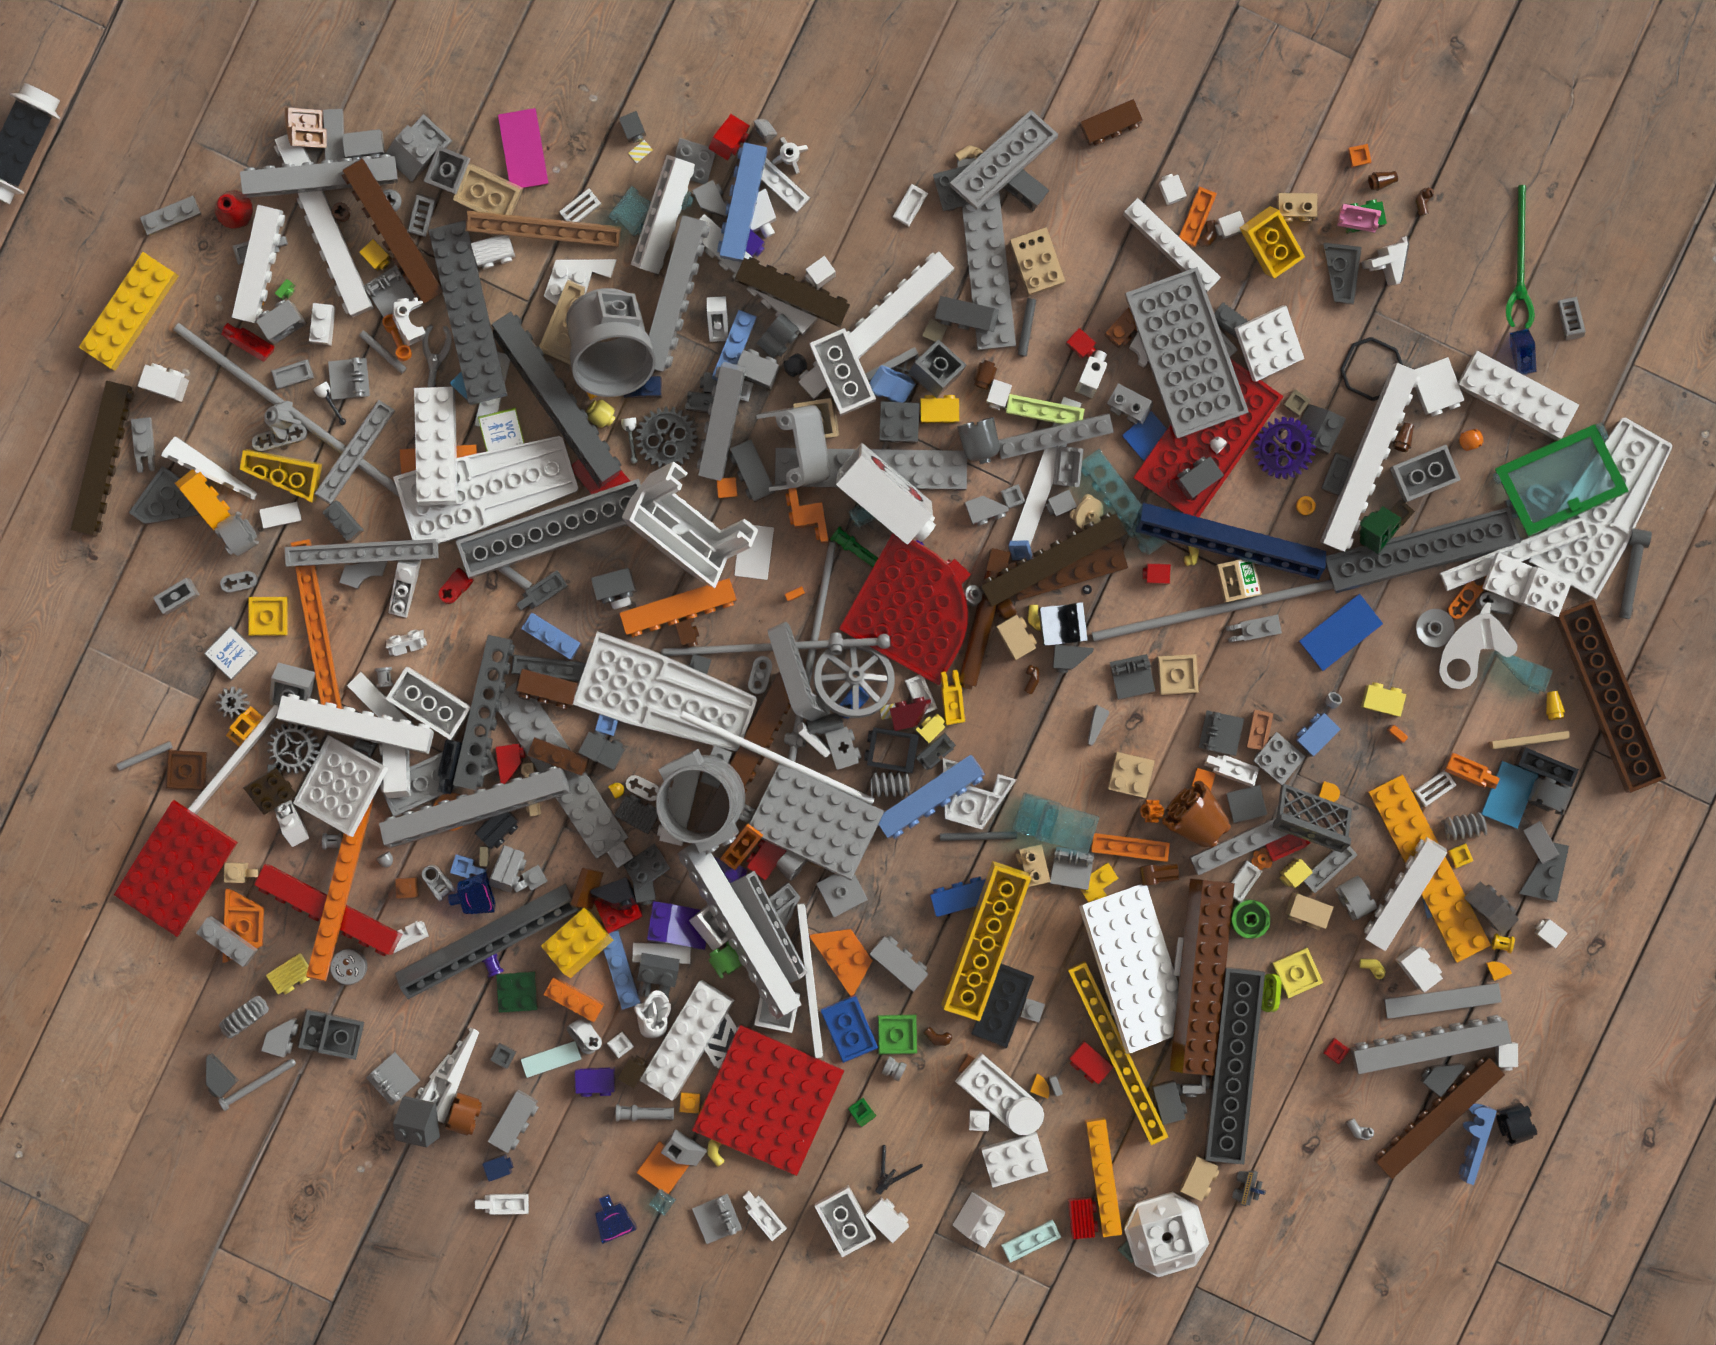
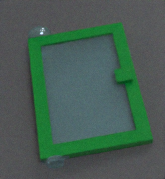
(1561, 479)

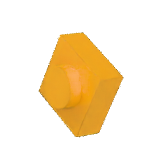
(690, 1102)

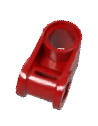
(458, 583)

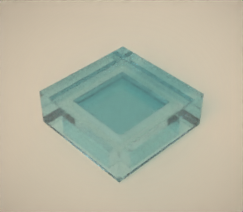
(662, 1202)

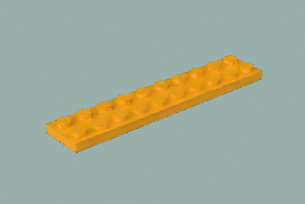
(1443, 892)

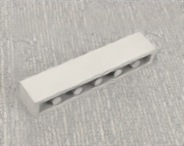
(663, 214)
(1168, 242)
(257, 263)

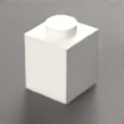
(1172, 189)
(1229, 225)
(998, 395)
(1550, 932)
(1507, 1056)
(979, 1119)

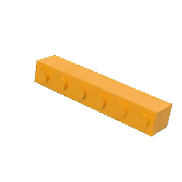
(1103, 1177)

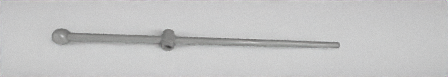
(794, 739)

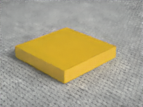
(267, 616)

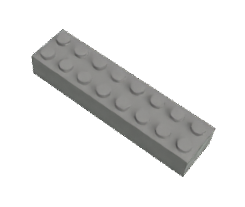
(676, 289)
(1430, 1045)

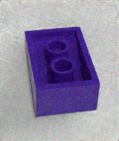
(672, 926)

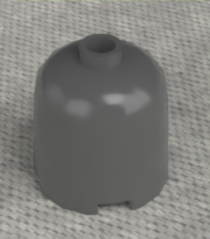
(980, 440)

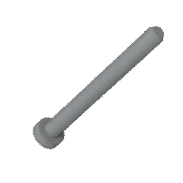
(254, 1085)

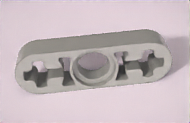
(264, 436)

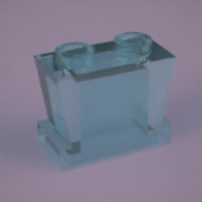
(631, 211)

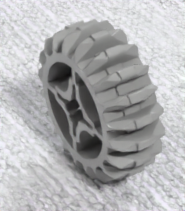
(297, 755)
(243, 1017)

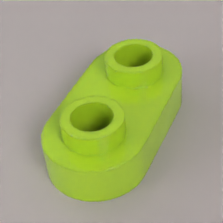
(1271, 993)

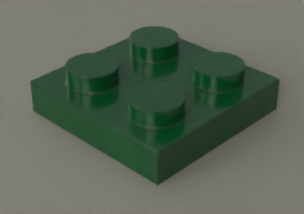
(516, 991)

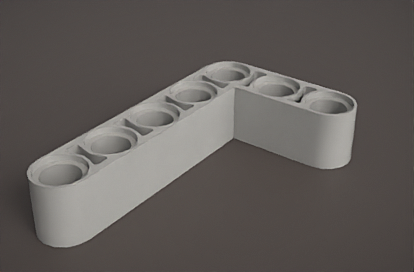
(793, 674)

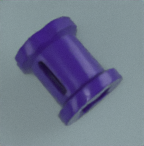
(492, 965)

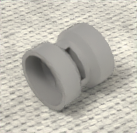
(893, 1068)

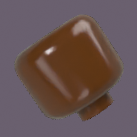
(1006, 609)

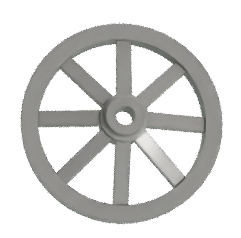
(853, 682)

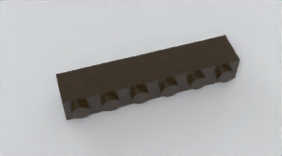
(792, 292)

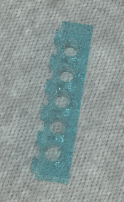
(1097, 460)

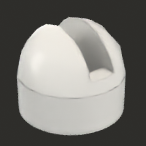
(1217, 444)

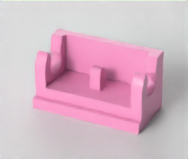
(1358, 218)

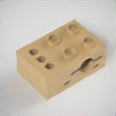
(487, 192)
(1037, 262)

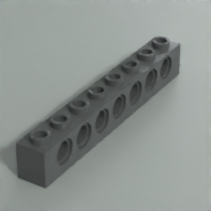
(462, 777)

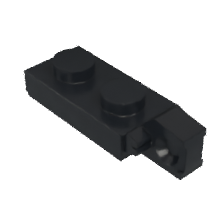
(448, 765)

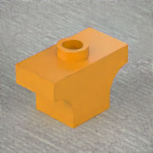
(244, 725)

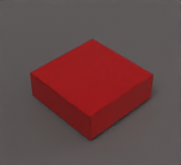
(1336, 1051)

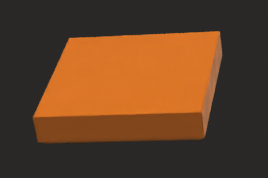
(661, 1170)

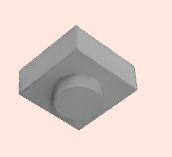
(1032, 1010)

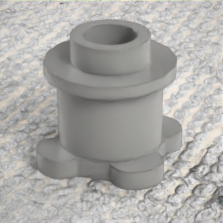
(973, 595)

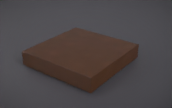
(186, 770)
(587, 880)

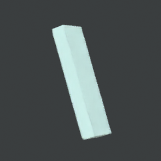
(551, 1059)
(1031, 1241)

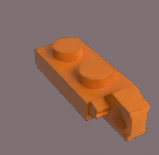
(1471, 771)

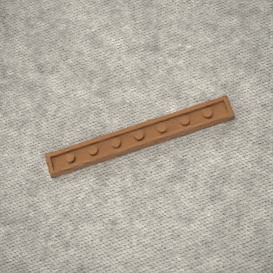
(543, 228)

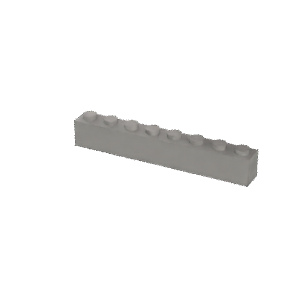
(311, 176)

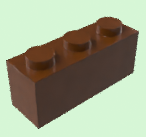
(1111, 123)
(545, 689)
(558, 756)

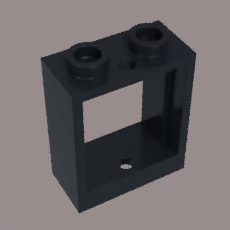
(872, 735)

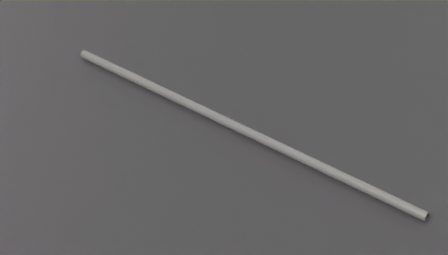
(311, 426)
(1218, 609)

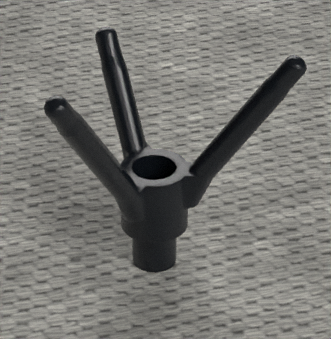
(887, 1180)

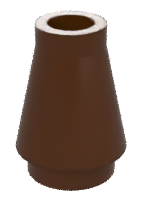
(1380, 180)
(1404, 438)

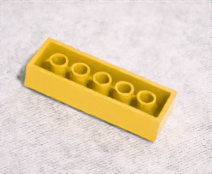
(128, 311)

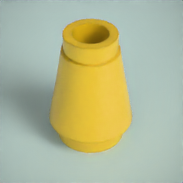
(1554, 706)

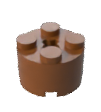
(463, 1113)

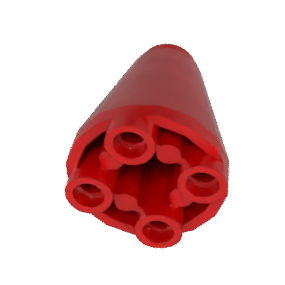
(237, 214)

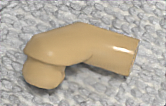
(968, 152)

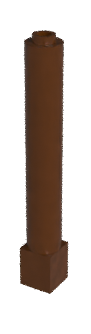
(981, 625)

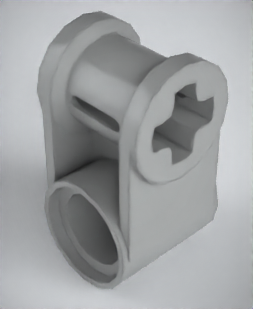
(1498, 603)
(438, 882)
(583, 1033)

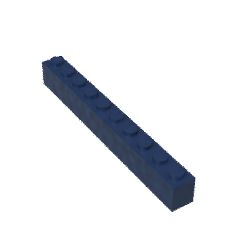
(1230, 541)

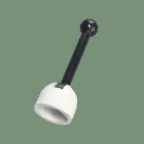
(323, 391)

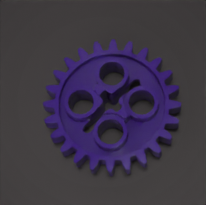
(1273, 461)

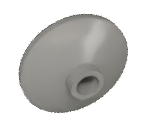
(1444, 625)

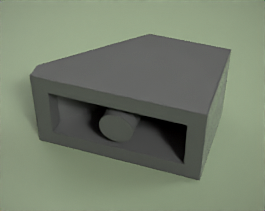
(1069, 657)
(218, 1077)
(1440, 1077)

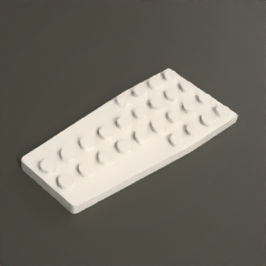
(491, 489)
(1593, 557)
(654, 690)

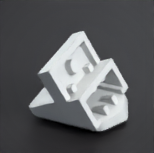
(1391, 260)

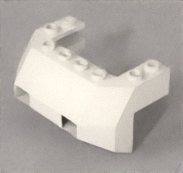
(681, 530)

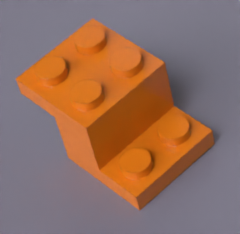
(807, 515)

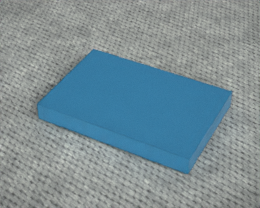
(1510, 796)

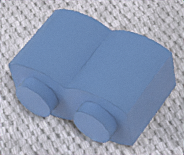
(891, 384)

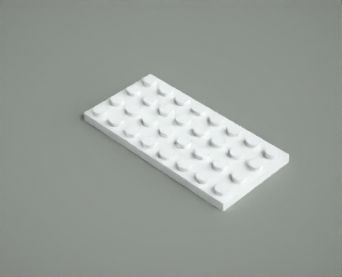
(1133, 965)

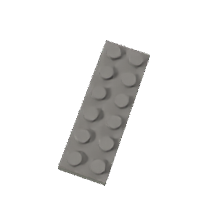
(1004, 160)
(425, 781)

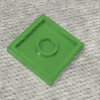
(897, 1034)

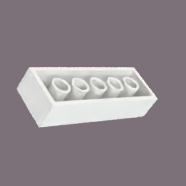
(1517, 395)
(435, 446)
(1405, 894)
(687, 1040)

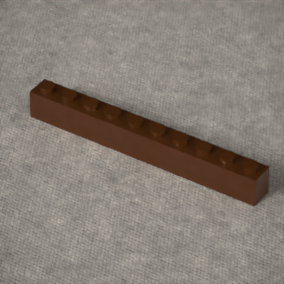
(745, 760)

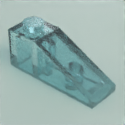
(1528, 673)

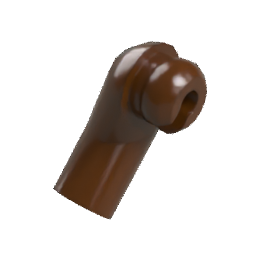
(1210, 235)
(1034, 679)

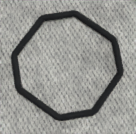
(1348, 356)

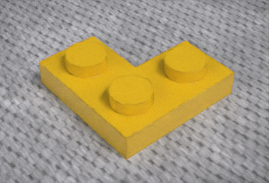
(1098, 881)

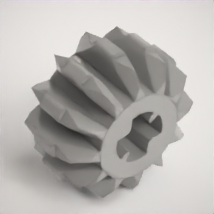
(234, 695)

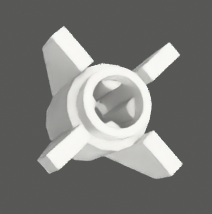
(790, 159)

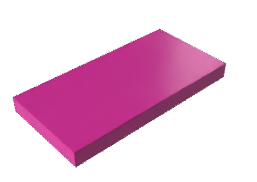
(523, 148)

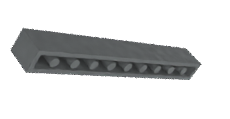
(486, 941)

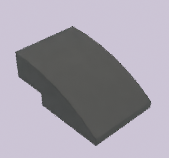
(330, 1034)

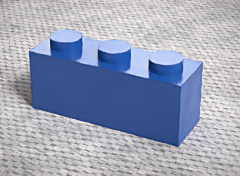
(957, 897)

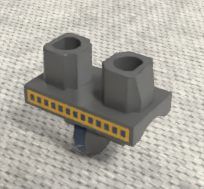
(1245, 1196)

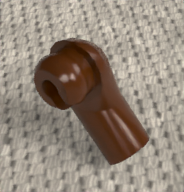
(1422, 199)
(938, 1039)

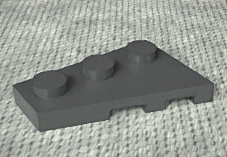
(1343, 270)
(1546, 878)

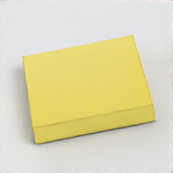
(1297, 972)

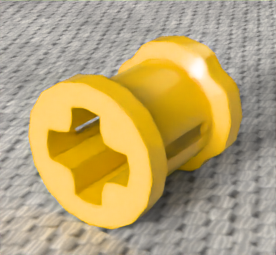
(1509, 943)

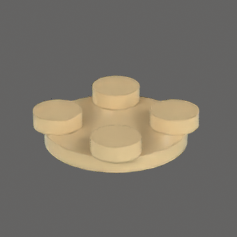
(1087, 511)

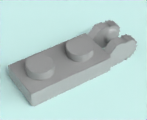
(143, 442)
(1256, 628)

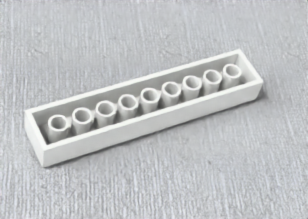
(1369, 457)

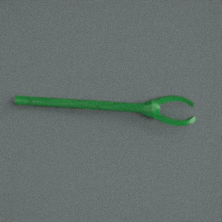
(1520, 291)

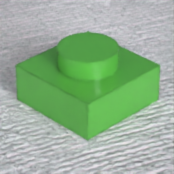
(285, 290)

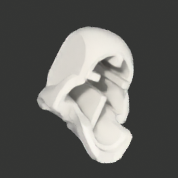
(653, 1014)

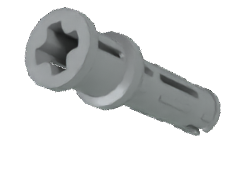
(633, 1113)

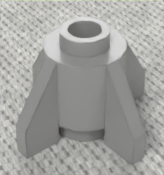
(279, 418)

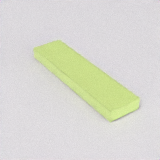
(1043, 410)

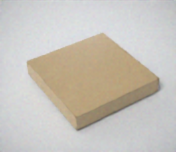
(1178, 674)

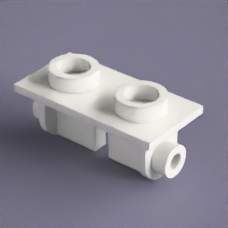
(397, 644)
(413, 934)

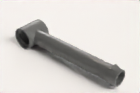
(1639, 540)

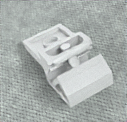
(1527, 585)

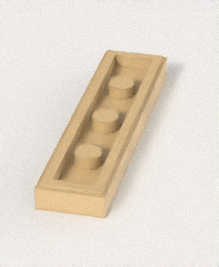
(1529, 739)

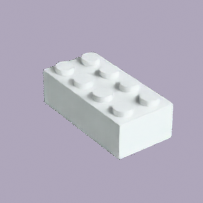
(842, 372)
(429, 703)

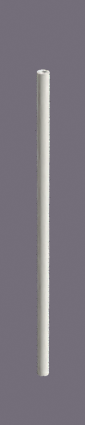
(775, 757)

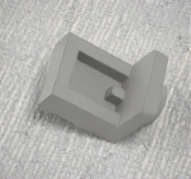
(1193, 1089)

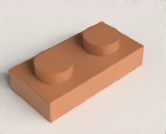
(1259, 729)

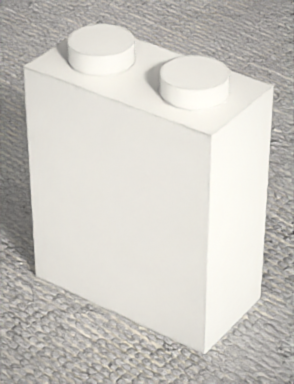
(1438, 387)

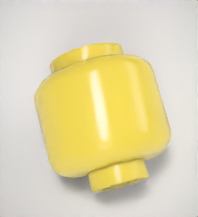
(600, 413)

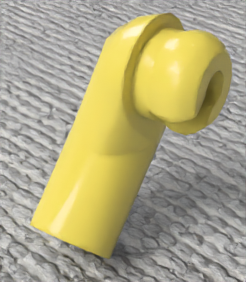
(1033, 617)
(712, 1152)

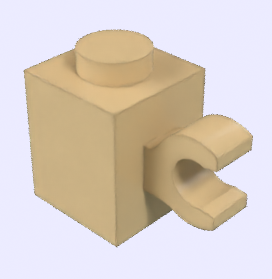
(238, 872)

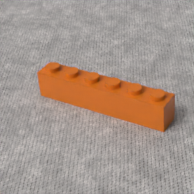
(677, 607)

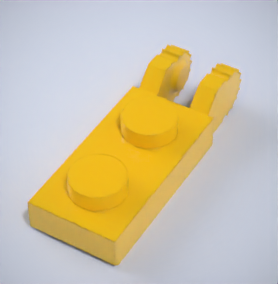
(952, 699)

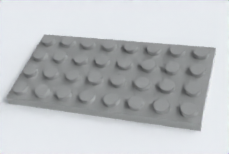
(1186, 352)

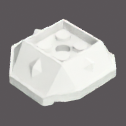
(1161, 1215)

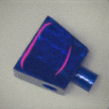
(474, 895)
(613, 1220)

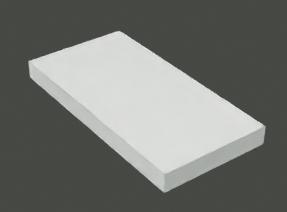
(991, 1086)

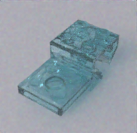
(1055, 823)

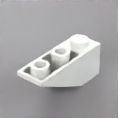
(404, 587)

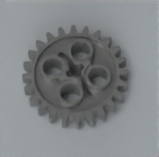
(651, 429)

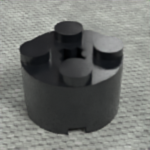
(1516, 1123)

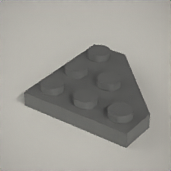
(162, 500)

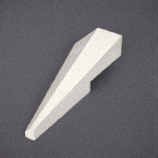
(190, 458)
(447, 1077)

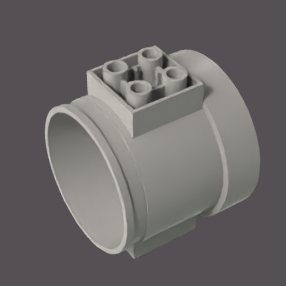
(614, 365)
(730, 780)

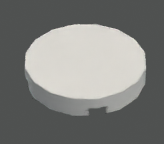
(1025, 1116)

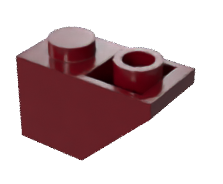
(909, 714)

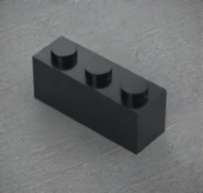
(1546, 766)

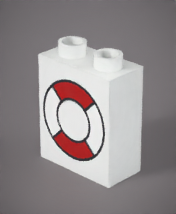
(886, 495)

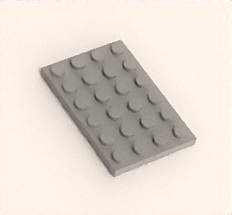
(816, 821)

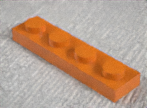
(1130, 847)

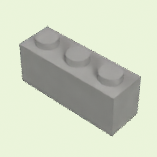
(227, 941)
(899, 962)
(514, 1121)

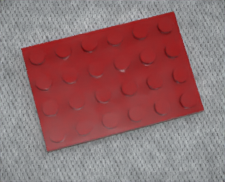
(175, 868)

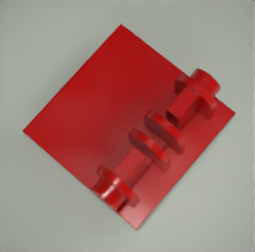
(615, 919)

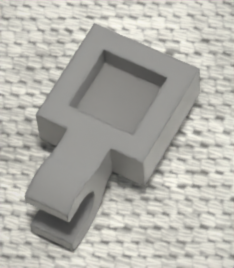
(532, 878)

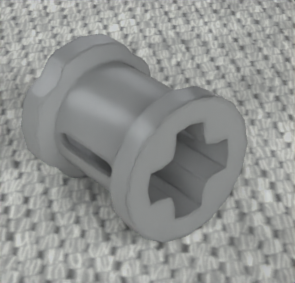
(384, 677)
(331, 841)

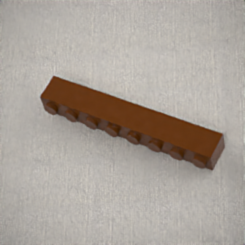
(392, 229)
(1439, 1117)

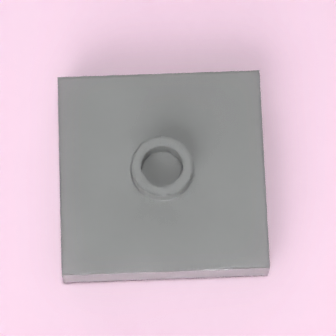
(841, 893)

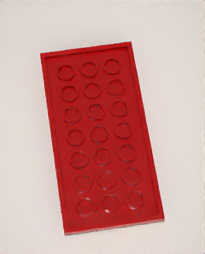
(1174, 455)

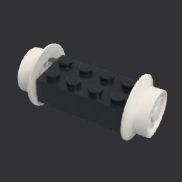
(22, 136)

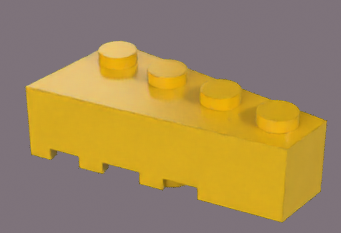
(288, 473)

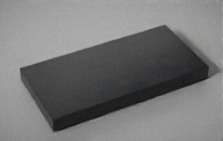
(1003, 1005)

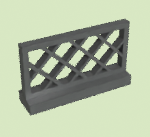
(1311, 830)

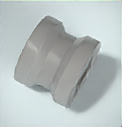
(747, 814)

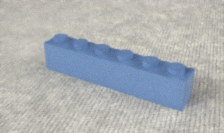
(743, 202)
(930, 796)

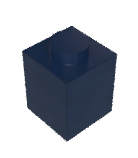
(498, 1167)

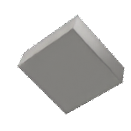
(1013, 496)
(1055, 1085)

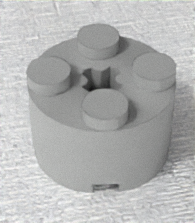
(237, 534)
(1356, 898)

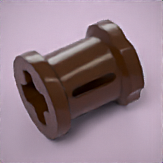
(336, 209)

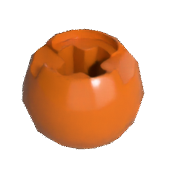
(1471, 439)

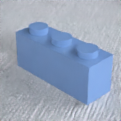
(551, 636)

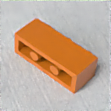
(574, 999)

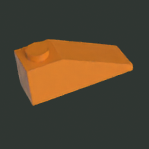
(741, 846)

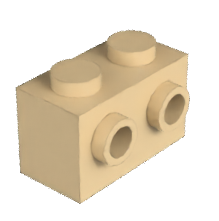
(1297, 206)
(1199, 1178)

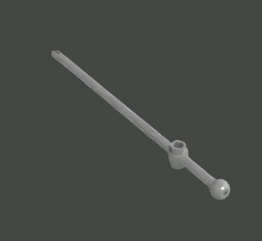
(835, 645)

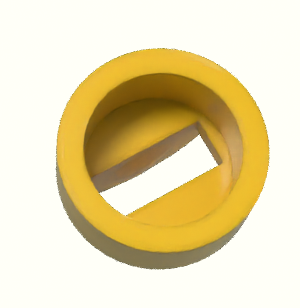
(617, 789)

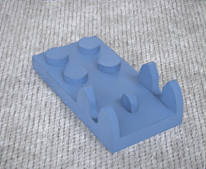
(1481, 1130)

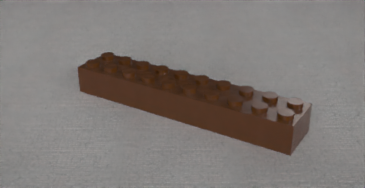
(1610, 696)
(1202, 977)

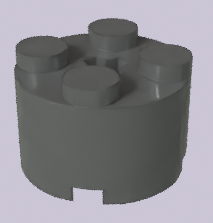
(1549, 796)

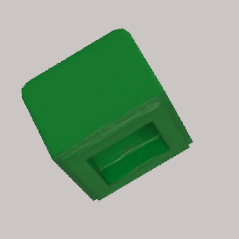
(862, 1112)

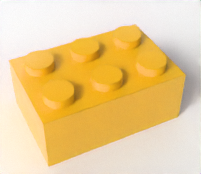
(1272, 242)
(577, 943)

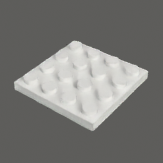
(340, 786)

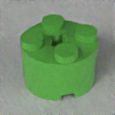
(1261, 918)
(724, 960)

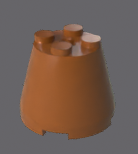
(1197, 816)

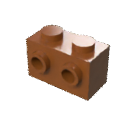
(1120, 331)

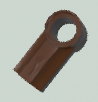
(1154, 874)

